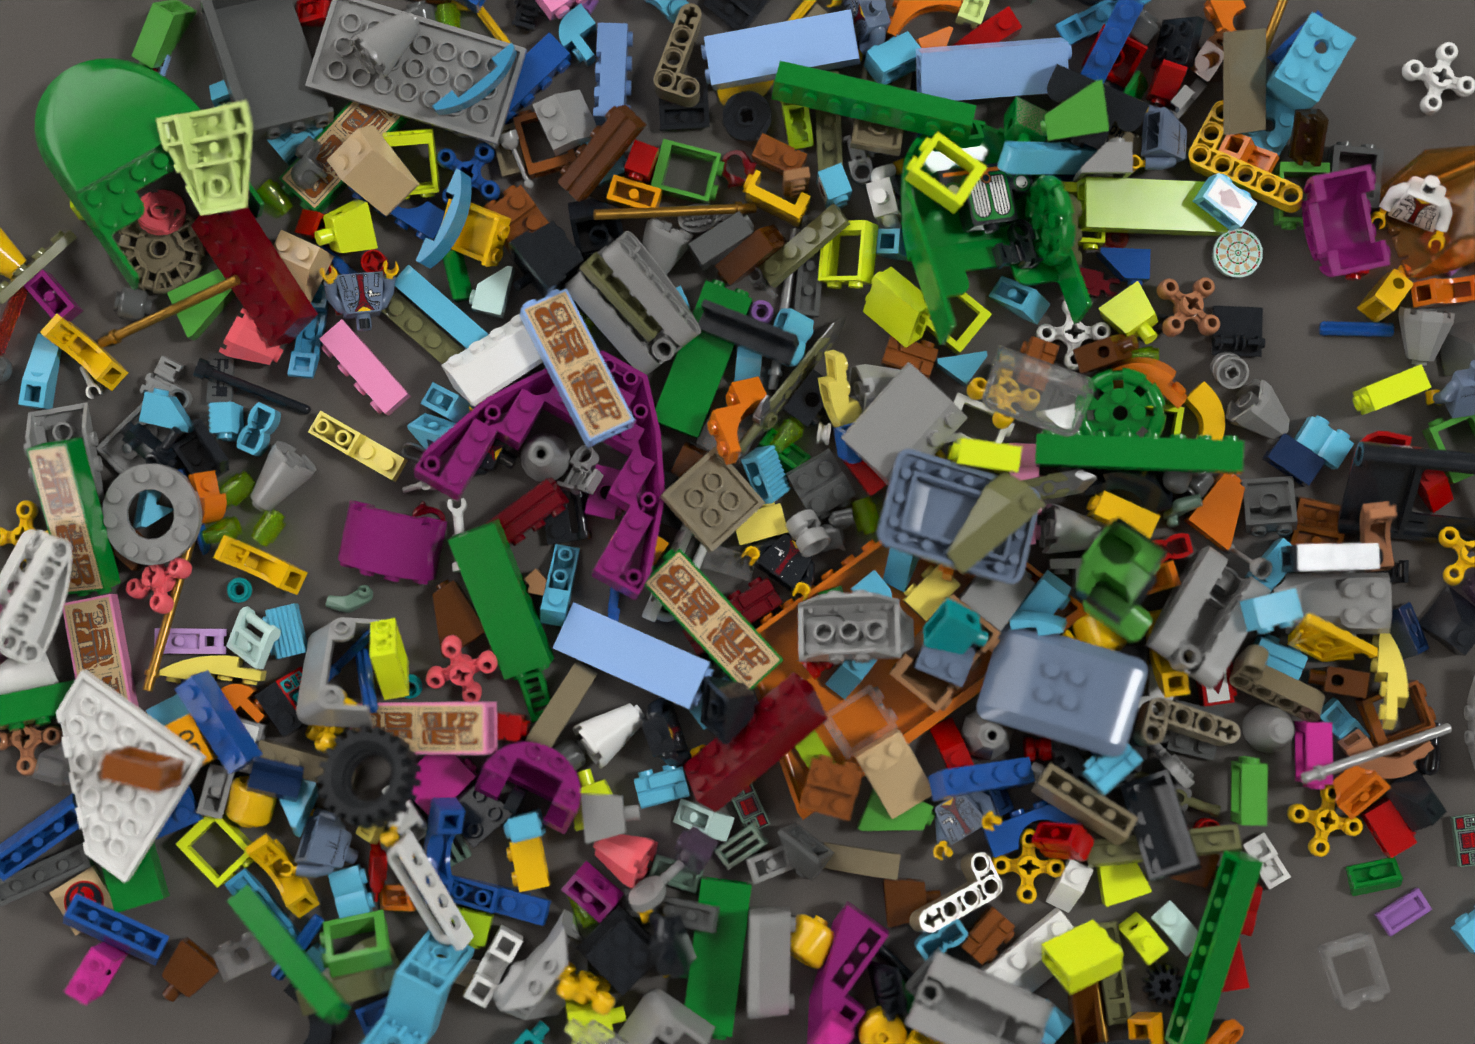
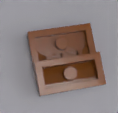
(1316, 523)

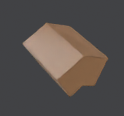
(536, 582)

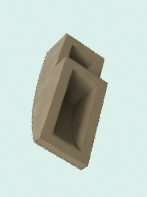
(863, 861)

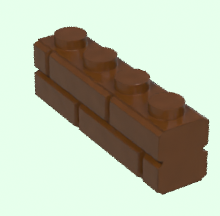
(601, 152)

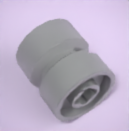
(1229, 370)
(806, 530)

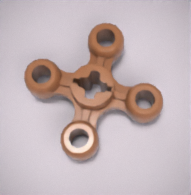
(1174, 325)
(28, 747)

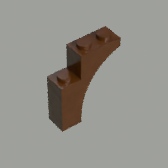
(1085, 1015)

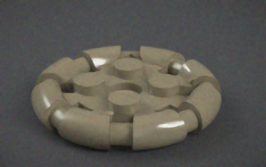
(172, 259)

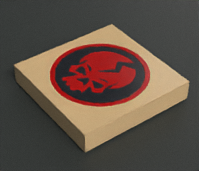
(87, 884)

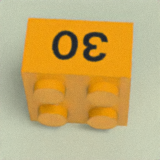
(190, 732)

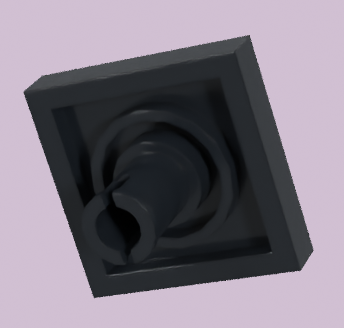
(1178, 41)

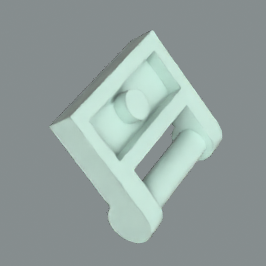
(248, 644)

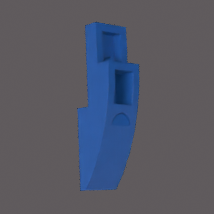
(500, 900)

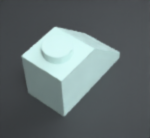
(493, 293)
(713, 824)
(1176, 927)

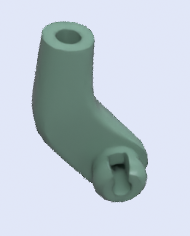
(1180, 507)
(352, 601)

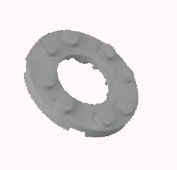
(186, 514)

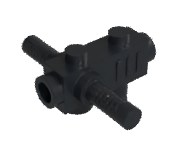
(150, 447)

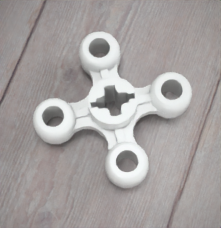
(1445, 74)
(1058, 333)

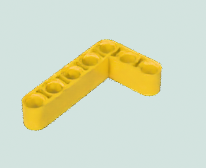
(1238, 167)

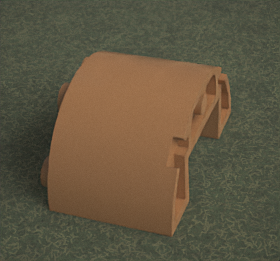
(927, 687)

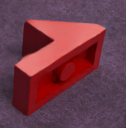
(312, 12)

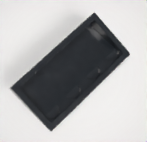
(1161, 826)

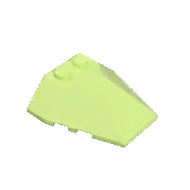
(212, 154)

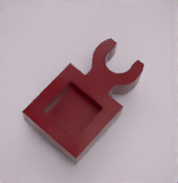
(1095, 283)

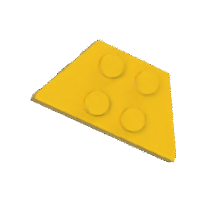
(1326, 641)

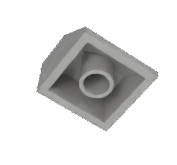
(565, 120)
(1110, 161)

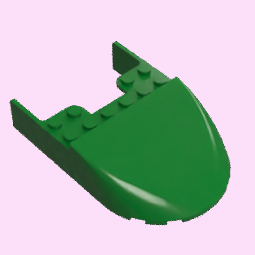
(105, 143)
(945, 252)

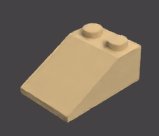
(373, 169)
(303, 261)
(894, 773)

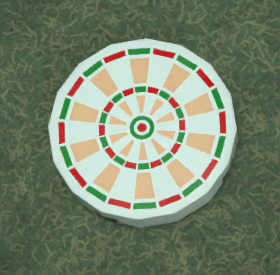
(1237, 253)

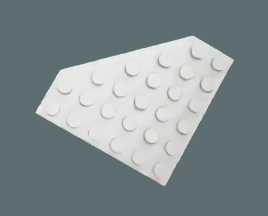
(114, 817)

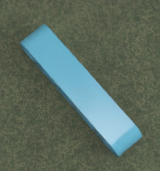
(1043, 157)
(439, 307)

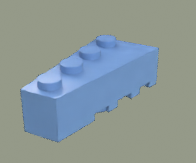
(612, 68)

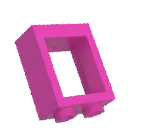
(1312, 748)
(91, 977)

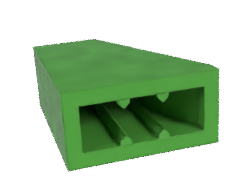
(162, 31)
(1079, 115)
(200, 316)
(877, 818)

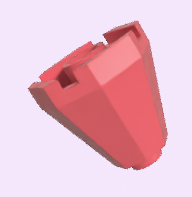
(247, 342)
(626, 856)

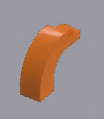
(1443, 292)
(1156, 372)

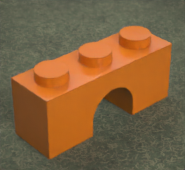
(1222, 13)

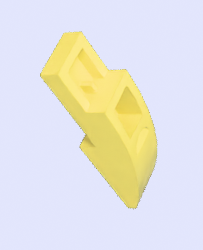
(835, 391)
(357, 446)
(223, 665)
(1391, 674)

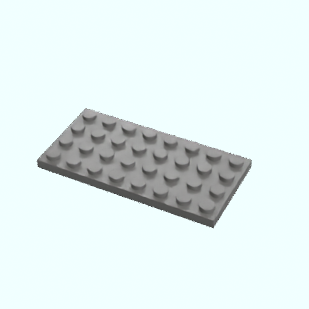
(431, 67)

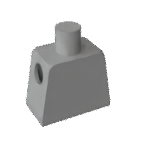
(606, 815)

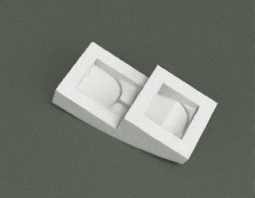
(1272, 870)

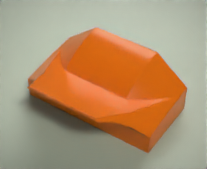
(1358, 789)

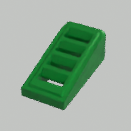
(537, 693)

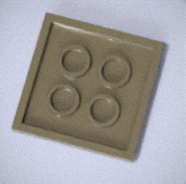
(712, 500)

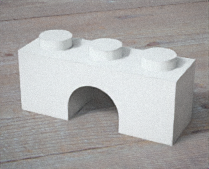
(492, 966)

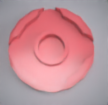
(156, 222)

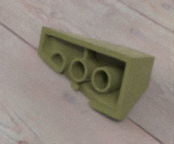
(998, 513)
(358, 984)

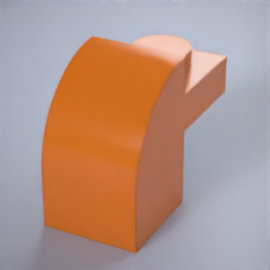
(1244, 149)
(211, 500)
(241, 696)

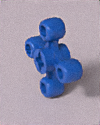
(474, 166)

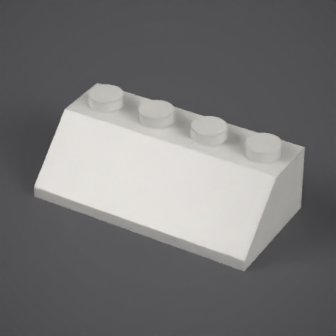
(492, 362)
(1022, 959)

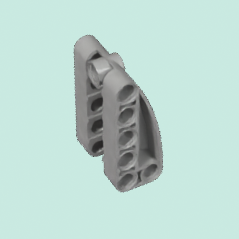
(654, 291)
(1204, 617)
(976, 1007)

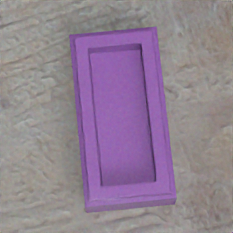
(1403, 912)

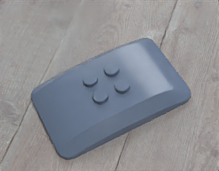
(930, 505)
(1063, 690)

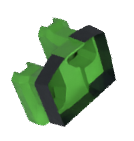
(1118, 577)

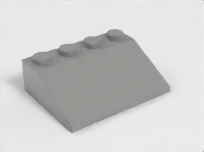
(902, 417)

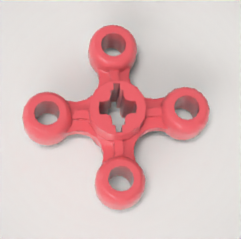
(160, 580)
(461, 669)

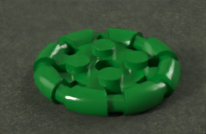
(1050, 215)
(1129, 399)

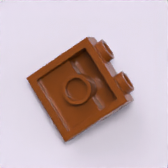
(520, 209)
(831, 787)

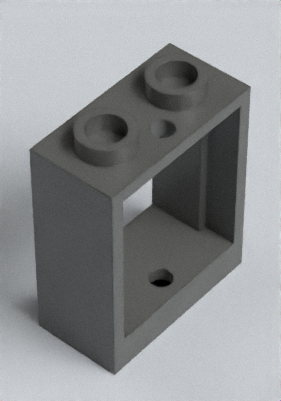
(1365, 150)
(720, 240)

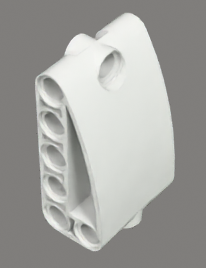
(38, 595)

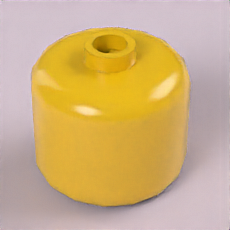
(1093, 632)
(247, 807)
(811, 940)
(873, 1024)

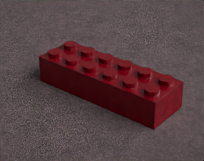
(266, 283)
(777, 726)

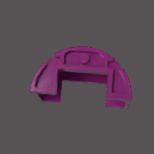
(1340, 222)
(391, 543)
(538, 771)

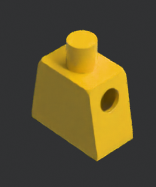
(1386, 295)

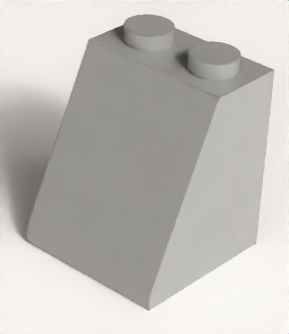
(995, 599)

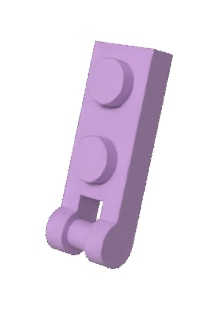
(193, 641)

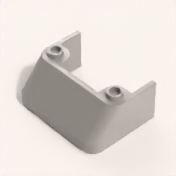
(322, 702)
(769, 961)
(665, 1018)

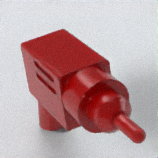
(377, 869)

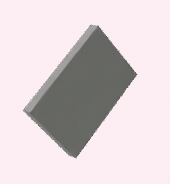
(112, 445)

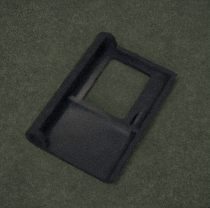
(1393, 475)

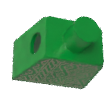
(1023, 122)

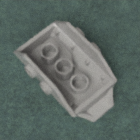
(64, 424)
(1347, 599)
(853, 628)
(532, 983)

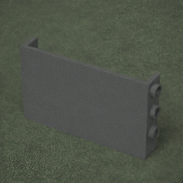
(266, 64)

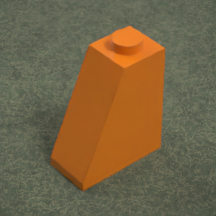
(1219, 512)

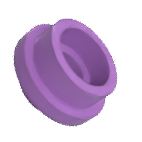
(761, 304)

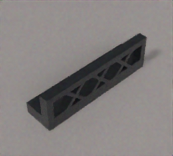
(748, 332)

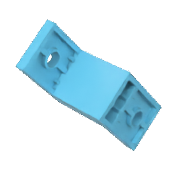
(1301, 79)
(419, 993)

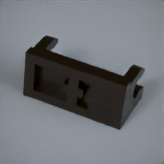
(1308, 136)

